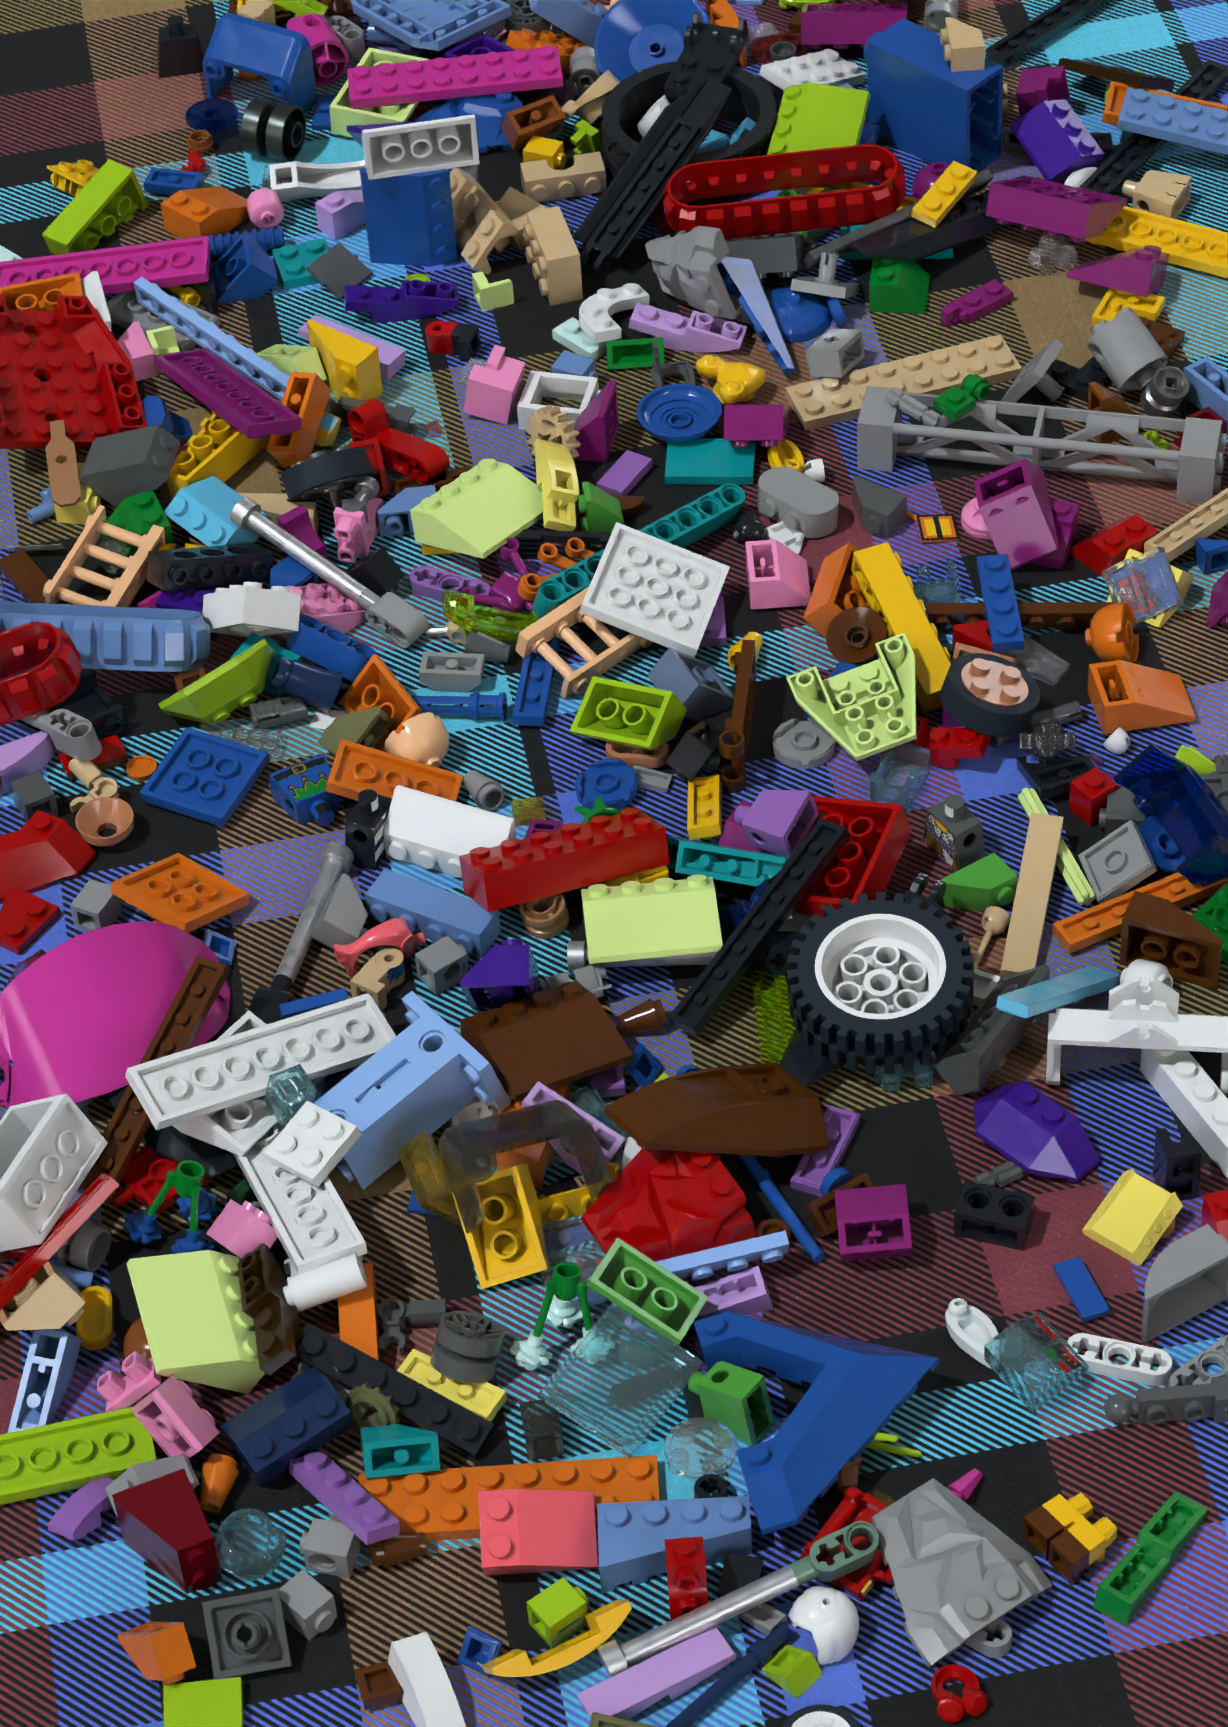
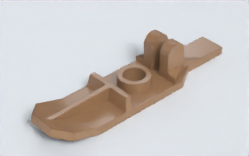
(62, 467)

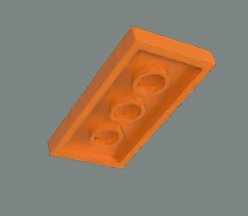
(365, 768)

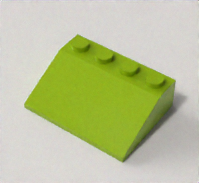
(818, 118)

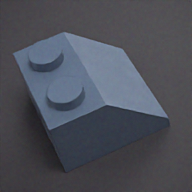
(693, 683)

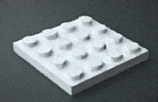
(654, 589)

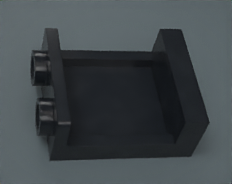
(93, 704)

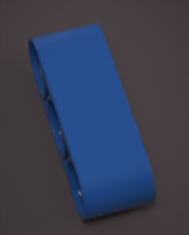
(329, 647)

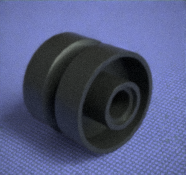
(273, 129)

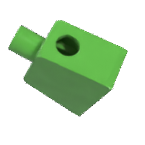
(736, 1399)

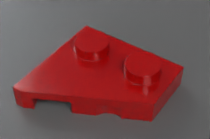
(24, 919)

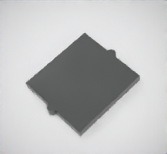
(337, 269)

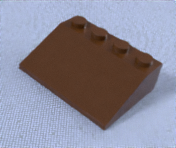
(546, 1039)

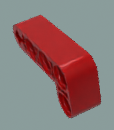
(399, 450)

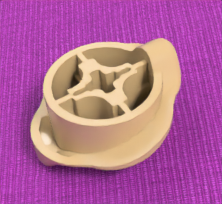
(591, 101)

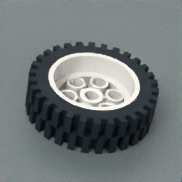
(887, 949)

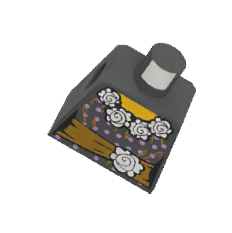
(954, 833)

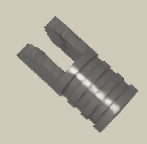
(276, 712)

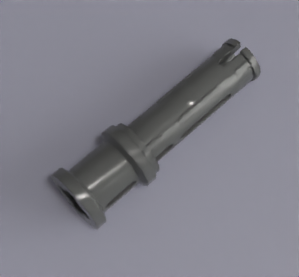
(1058, 715)

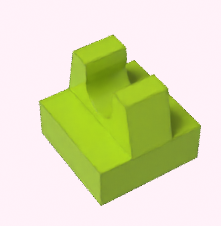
(586, 139)

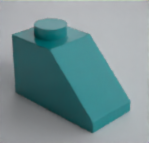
(398, 1450)

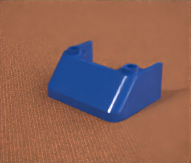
(264, 51)

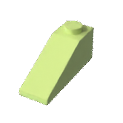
(294, 359)

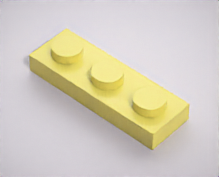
(479, 1398)

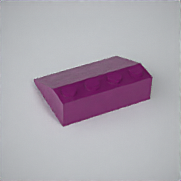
(847, 23)
(1052, 207)

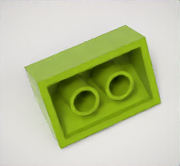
(628, 714)

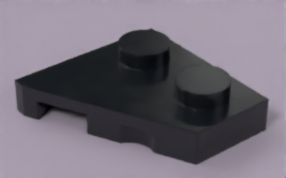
(1055, 775)

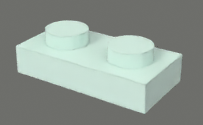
(575, 339)

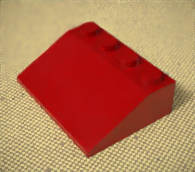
(866, 858)

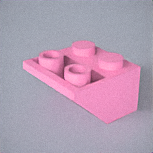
(775, 575)

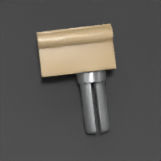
(454, 632)

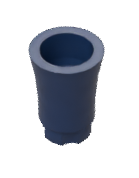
(307, 682)

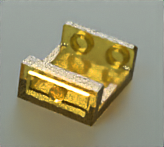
(429, 1177)

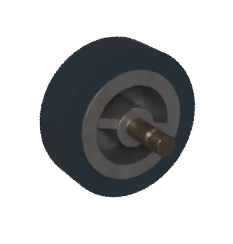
(326, 475)

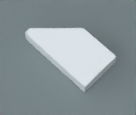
(790, 538)

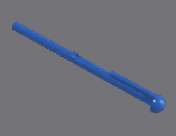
(763, 1180)

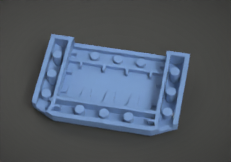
(432, 22)

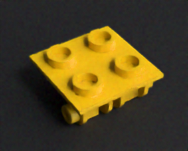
(72, 176)

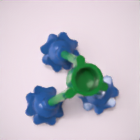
(193, 1204)

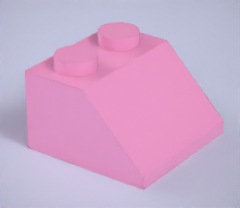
(175, 1419)

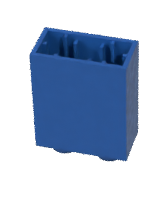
(928, 106)

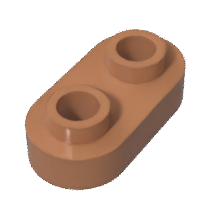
(638, 756)

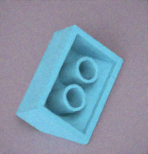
(206, 511)

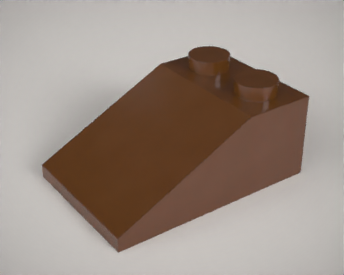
(1167, 935)

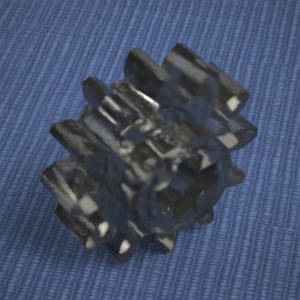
(1047, 740)

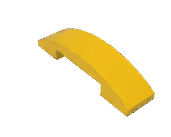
(602, 1625)

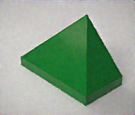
(632, 353)

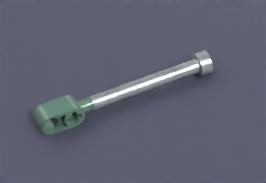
(619, 1658)

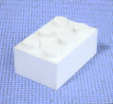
(251, 610)

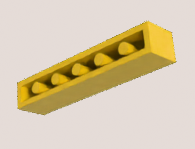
(893, 597)

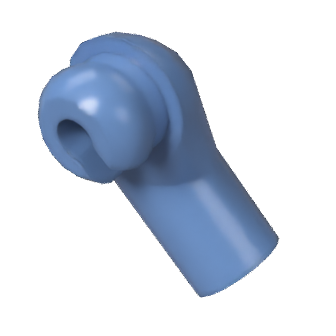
(79, 1277)

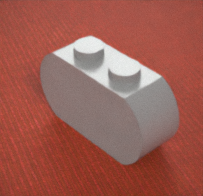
(798, 502)

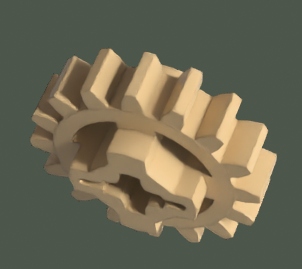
(553, 426)

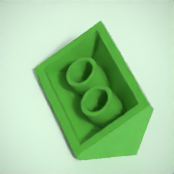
(647, 1291)

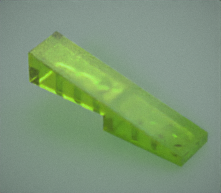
(771, 1013)

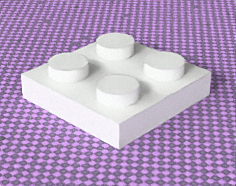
(312, 1143)

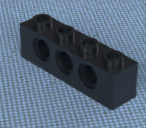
(209, 566)

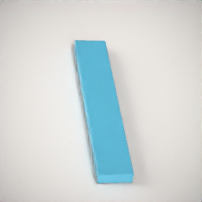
(1057, 991)

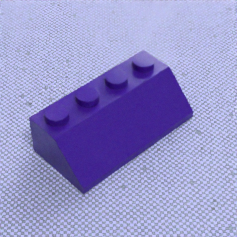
(501, 976)

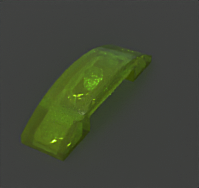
(494, 622)

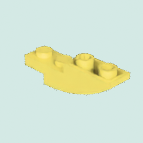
(559, 484)

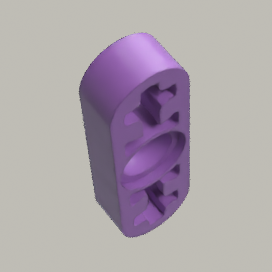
(431, 583)

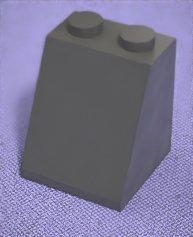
(129, 462)

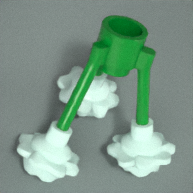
(558, 1308)

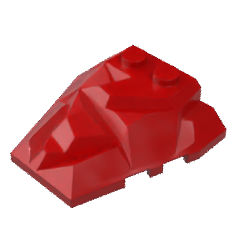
(671, 1206)

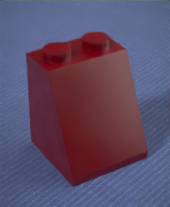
(169, 1530)

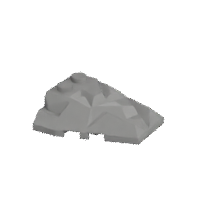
(690, 272)
(951, 1569)

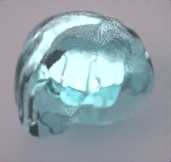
(249, 1544)

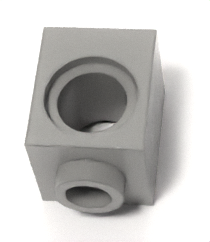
(442, 964)
(329, 1548)

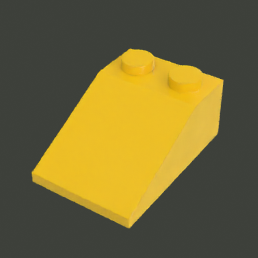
(349, 363)
(511, 1235)

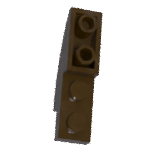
(263, 1299)

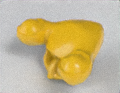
(734, 381)

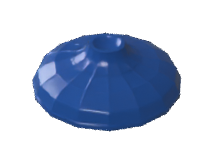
(799, 314)
(679, 412)

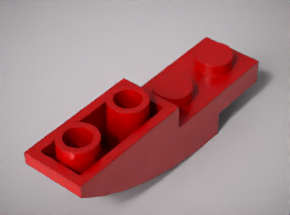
(949, 743)

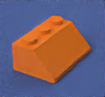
(834, 590)

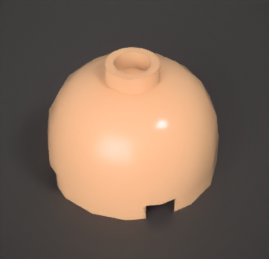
(422, 740)

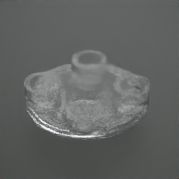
(700, 1448)

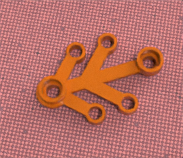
(529, 591)

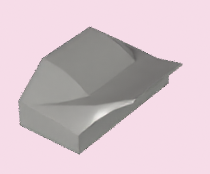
(451, 671)

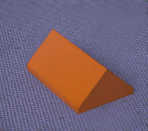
(380, 688)

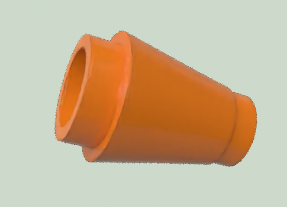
(217, 1480)

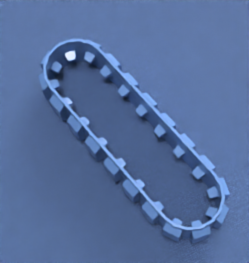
(122, 635)

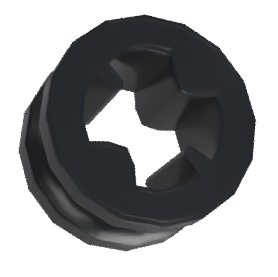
(708, 1482)

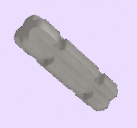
(913, 407)

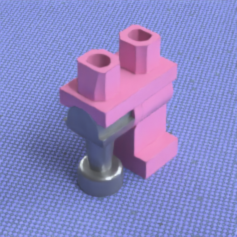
(358, 520)

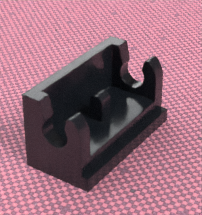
(1177, 1164)

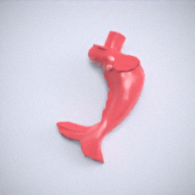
(391, 932)

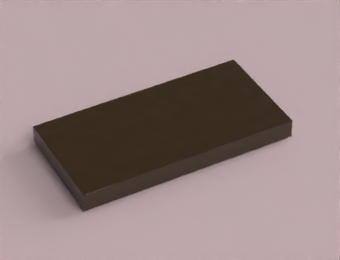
(1117, 74)

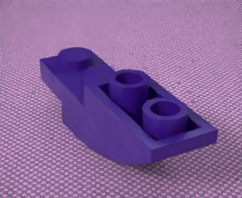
(410, 302)

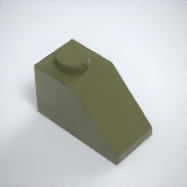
(360, 727)

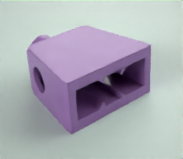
(778, 820)

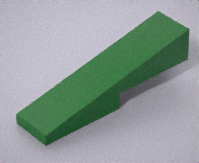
(1148, 1560)

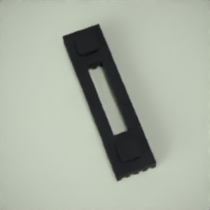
(531, 541)

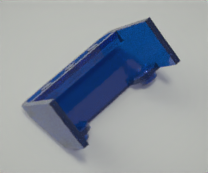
(1184, 808)

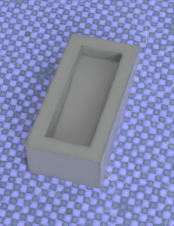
(652, 779)
(764, 1618)

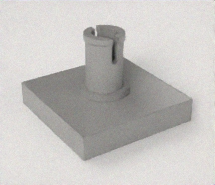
(825, 282)
(1035, 375)

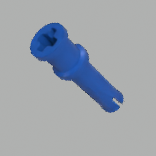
(475, 701)

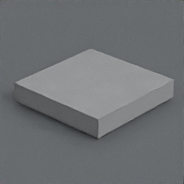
(1117, 862)

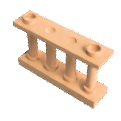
(122, 589)
(558, 624)

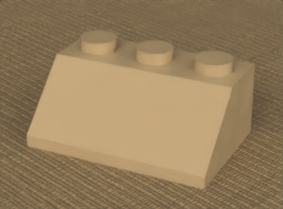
(44, 1302)

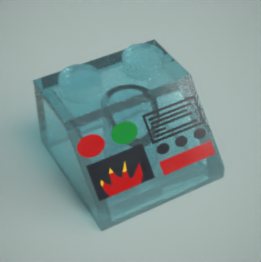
(1033, 1360)

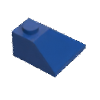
(243, 272)

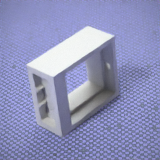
(555, 386)

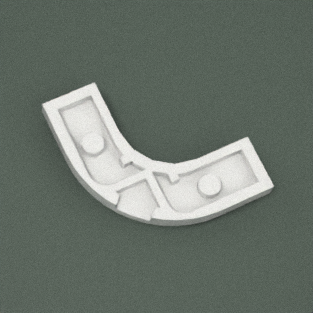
(597, 309)

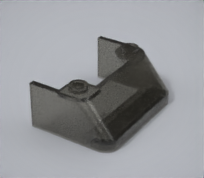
(471, 1148)

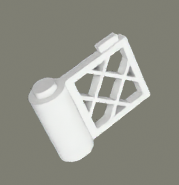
(324, 1282)

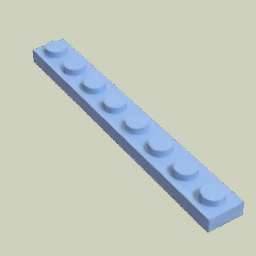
(210, 337)

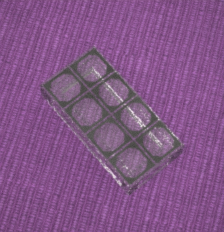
(260, 739)

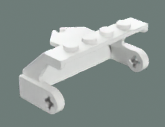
(1139, 1020)

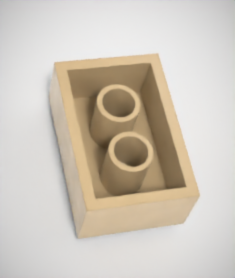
(553, 256)

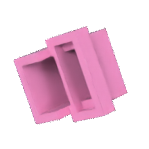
(494, 388)

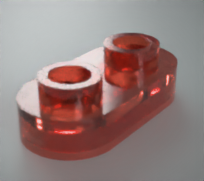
(761, 46)

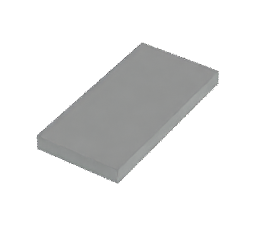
(125, 310)

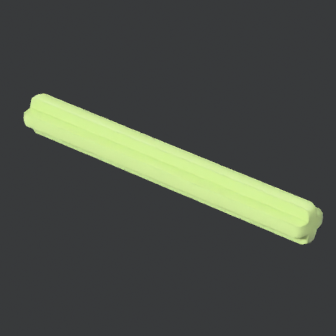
(1065, 860)

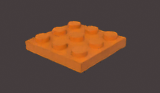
(180, 893)

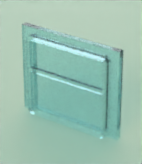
(620, 1380)

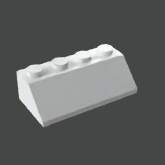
(420, 147)
(439, 830)

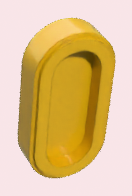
(97, 1321)

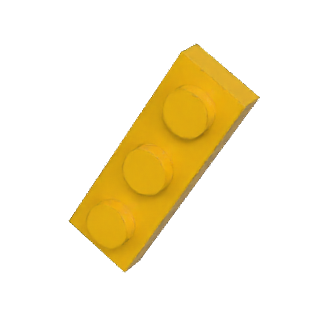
(944, 194)
(704, 807)

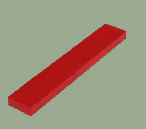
(59, 1234)

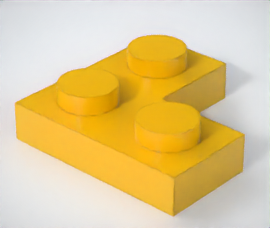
(1116, 300)

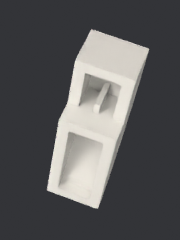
(425, 1683)

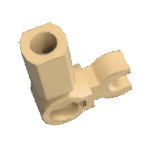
(94, 780)

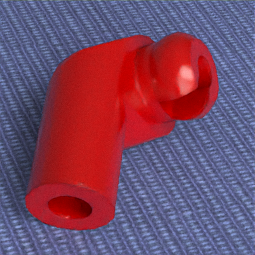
(195, 163)

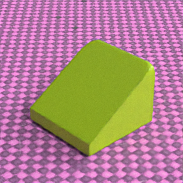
(793, 1670)

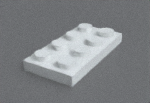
(819, 67)

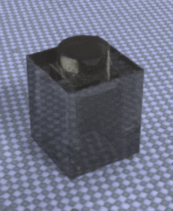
(541, 1430)

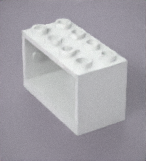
(43, 1161)

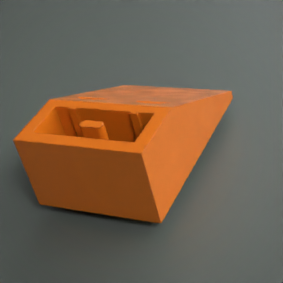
(529, 39)
(1136, 696)

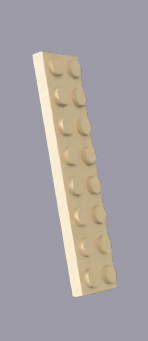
(933, 373)

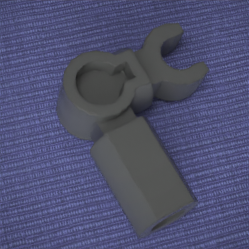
(396, 1315)

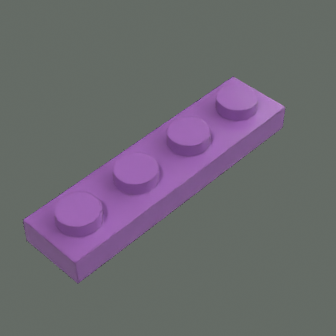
(344, 1497)

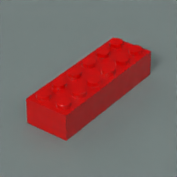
(563, 859)

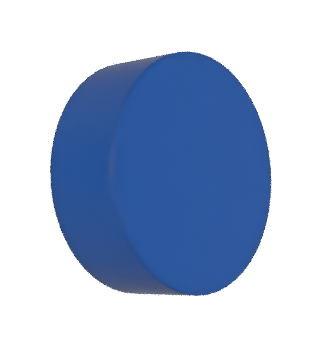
(836, 312)
(834, 1179)

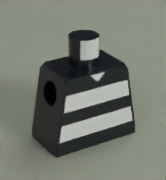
(365, 829)

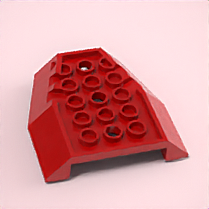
(85, 374)

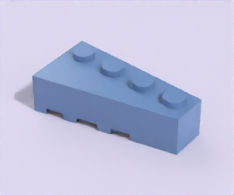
(634, 1534)

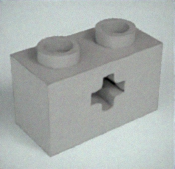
(835, 353)

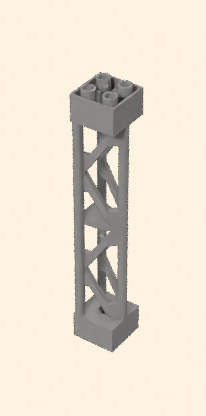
(1192, 467)

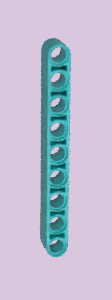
(678, 528)

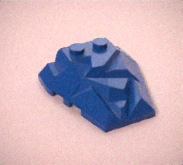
(488, 113)

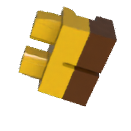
(1066, 1537)

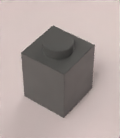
(34, 794)

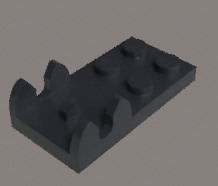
(707, 53)

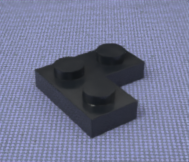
(1077, 380)

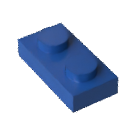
(170, 181)

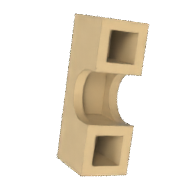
(548, 184)

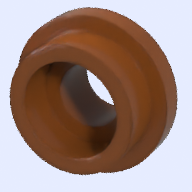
(200, 141)

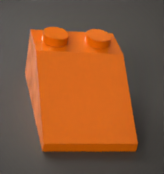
(203, 212)
(41, 293)

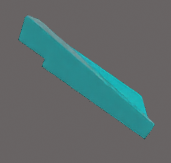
(723, 861)

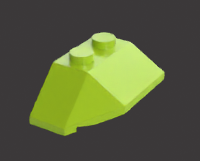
(224, 688)

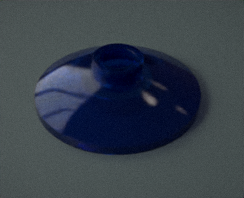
(211, 115)

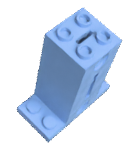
(407, 1090)

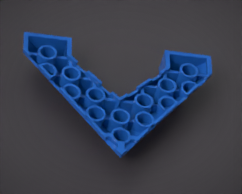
(848, 1403)

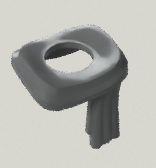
(661, 371)

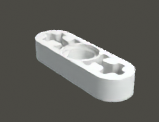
(1128, 1371)

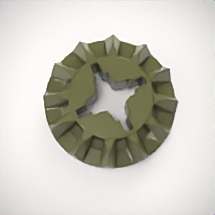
(362, 1398)

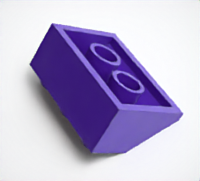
(1057, 140)

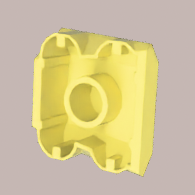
(1134, 1217)

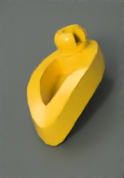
(786, 455)

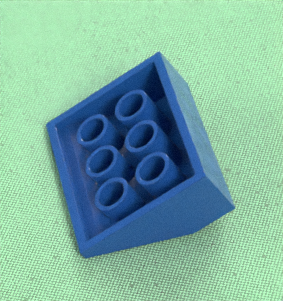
(410, 218)

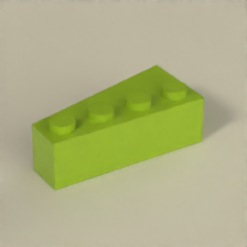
(96, 210)

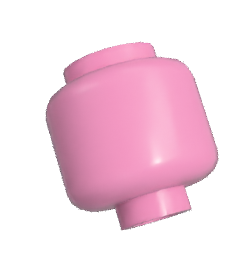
(265, 208)

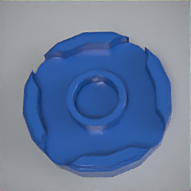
(608, 779)

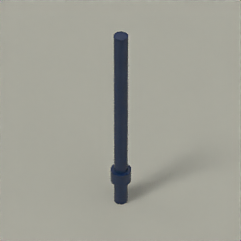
(756, 1656)

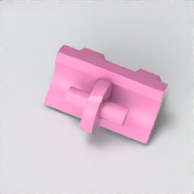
(132, 1388)

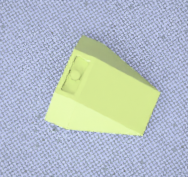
(865, 706)

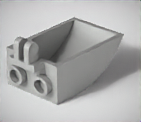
(1185, 1281)

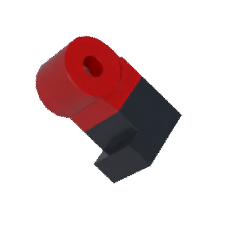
(453, 339)

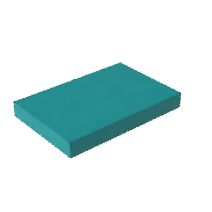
(709, 462)

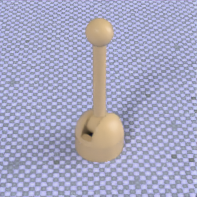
(993, 922)

